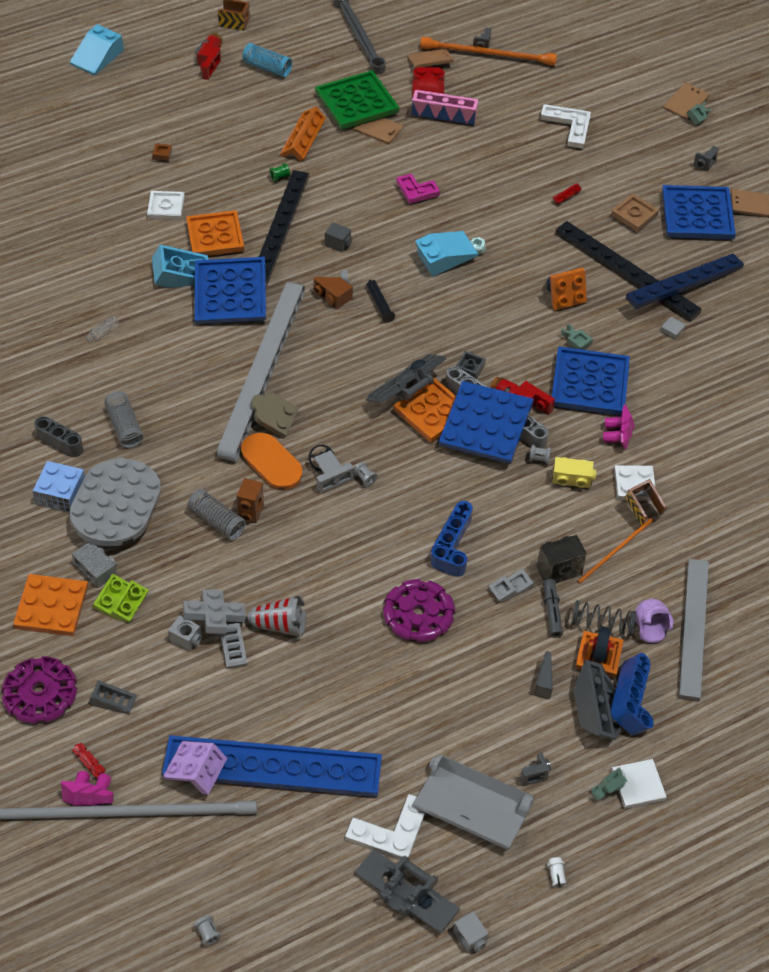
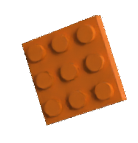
(215, 233)
(427, 410)
(51, 605)

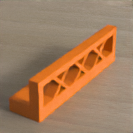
(304, 133)

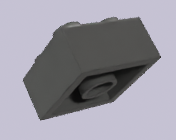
(471, 364)

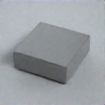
(672, 327)

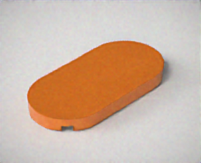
(271, 461)

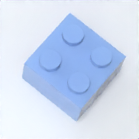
(58, 486)

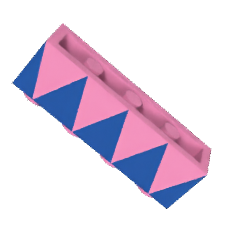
(444, 107)

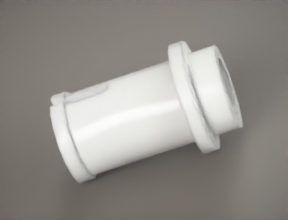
(556, 869)

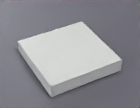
(165, 205)
(642, 784)

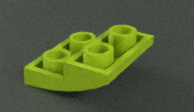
(120, 598)

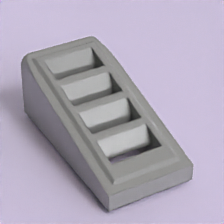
(233, 633)

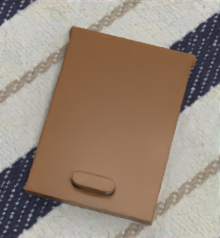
(430, 58)
(686, 99)
(380, 129)
(750, 202)

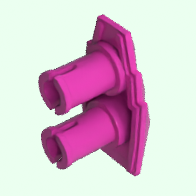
(624, 422)
(84, 794)

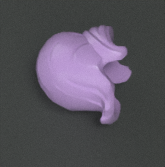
(653, 620)

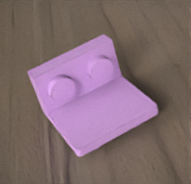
(197, 764)

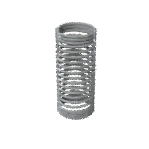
(130, 430)
(228, 525)

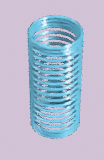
(264, 58)

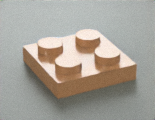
(634, 212)

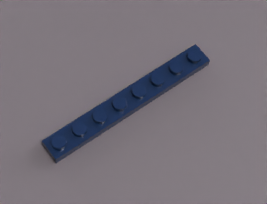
(684, 281)

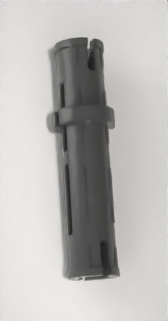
(551, 600)

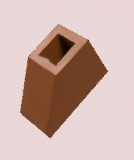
(333, 290)

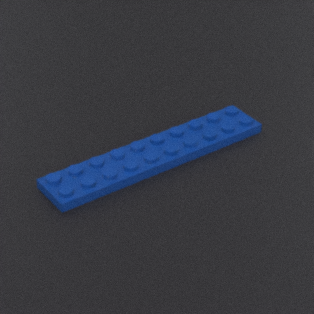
(292, 766)

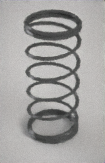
(631, 624)

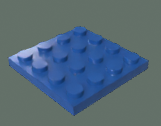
(698, 212)
(230, 290)
(590, 380)
(486, 422)

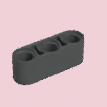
(59, 436)

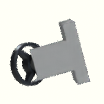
(333, 472)

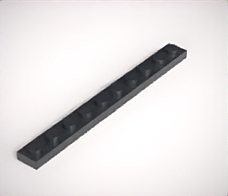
(283, 220)
(624, 268)

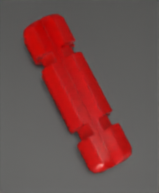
(569, 192)
(88, 760)

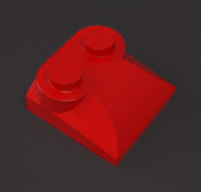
(428, 80)

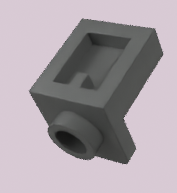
(484, 40)
(706, 160)
(536, 773)

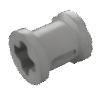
(546, 452)
(365, 474)
(207, 930)

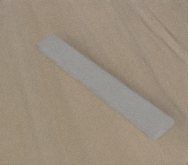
(693, 630)

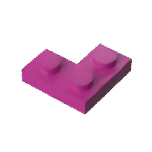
(417, 192)

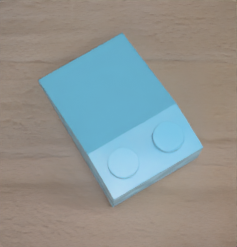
(97, 50)
(444, 250)
(175, 266)

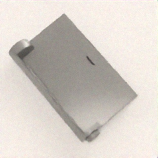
(473, 801)

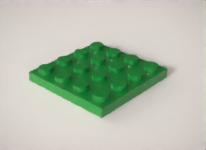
(357, 99)

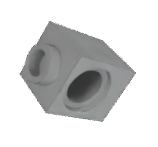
(181, 627)
(471, 932)

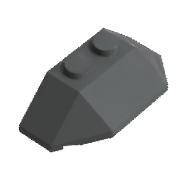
(594, 701)

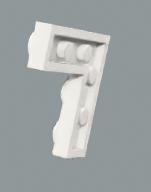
(577, 118)
(386, 841)

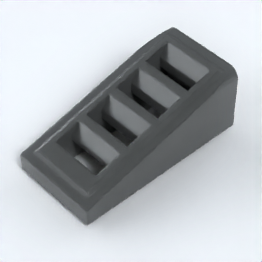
(544, 683)
(103, 702)

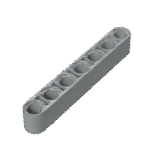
(533, 433)

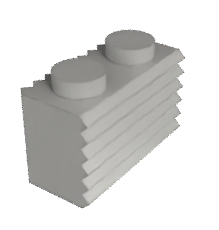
(94, 563)

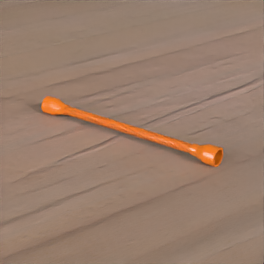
(428, 43)

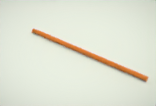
(615, 550)

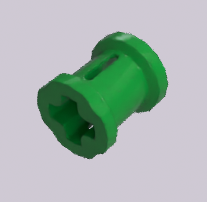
(279, 172)

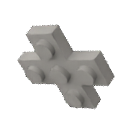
(214, 611)

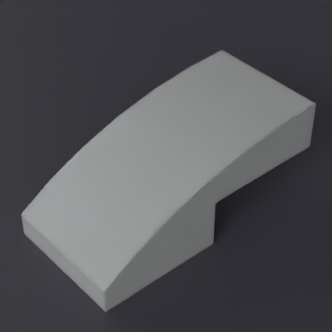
(510, 587)

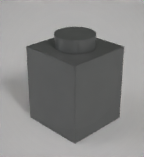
(338, 237)

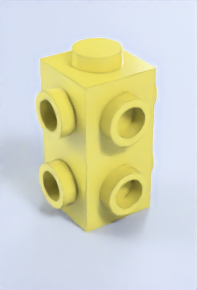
(573, 472)

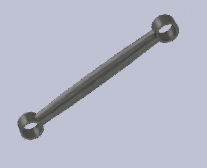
(362, 37)

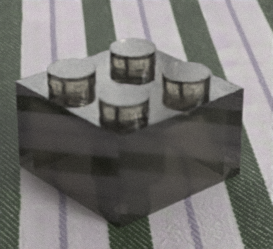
(561, 559)

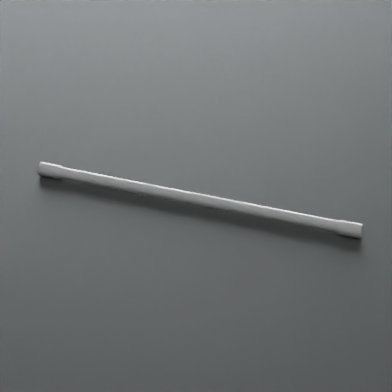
(238, 807)

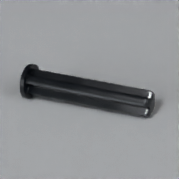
(387, 314)

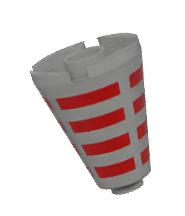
(280, 616)

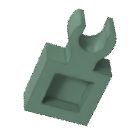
(698, 113)
(576, 339)
(612, 782)

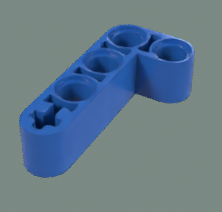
(449, 555)
(627, 701)

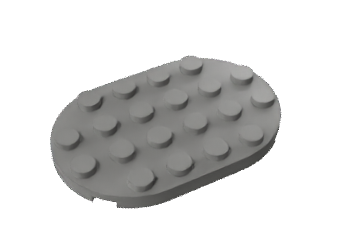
(115, 502)

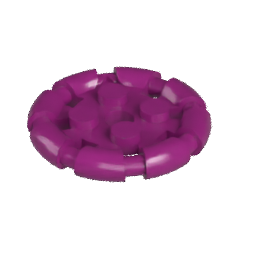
(418, 600)
(39, 700)

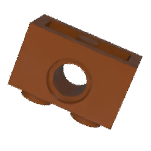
(250, 500)

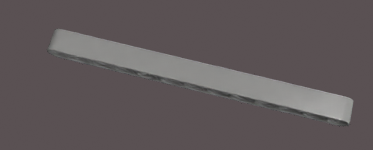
(261, 371)

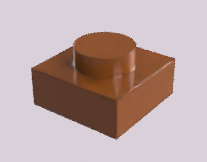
(162, 152)

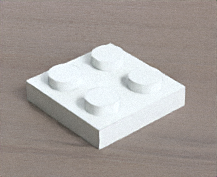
(630, 476)

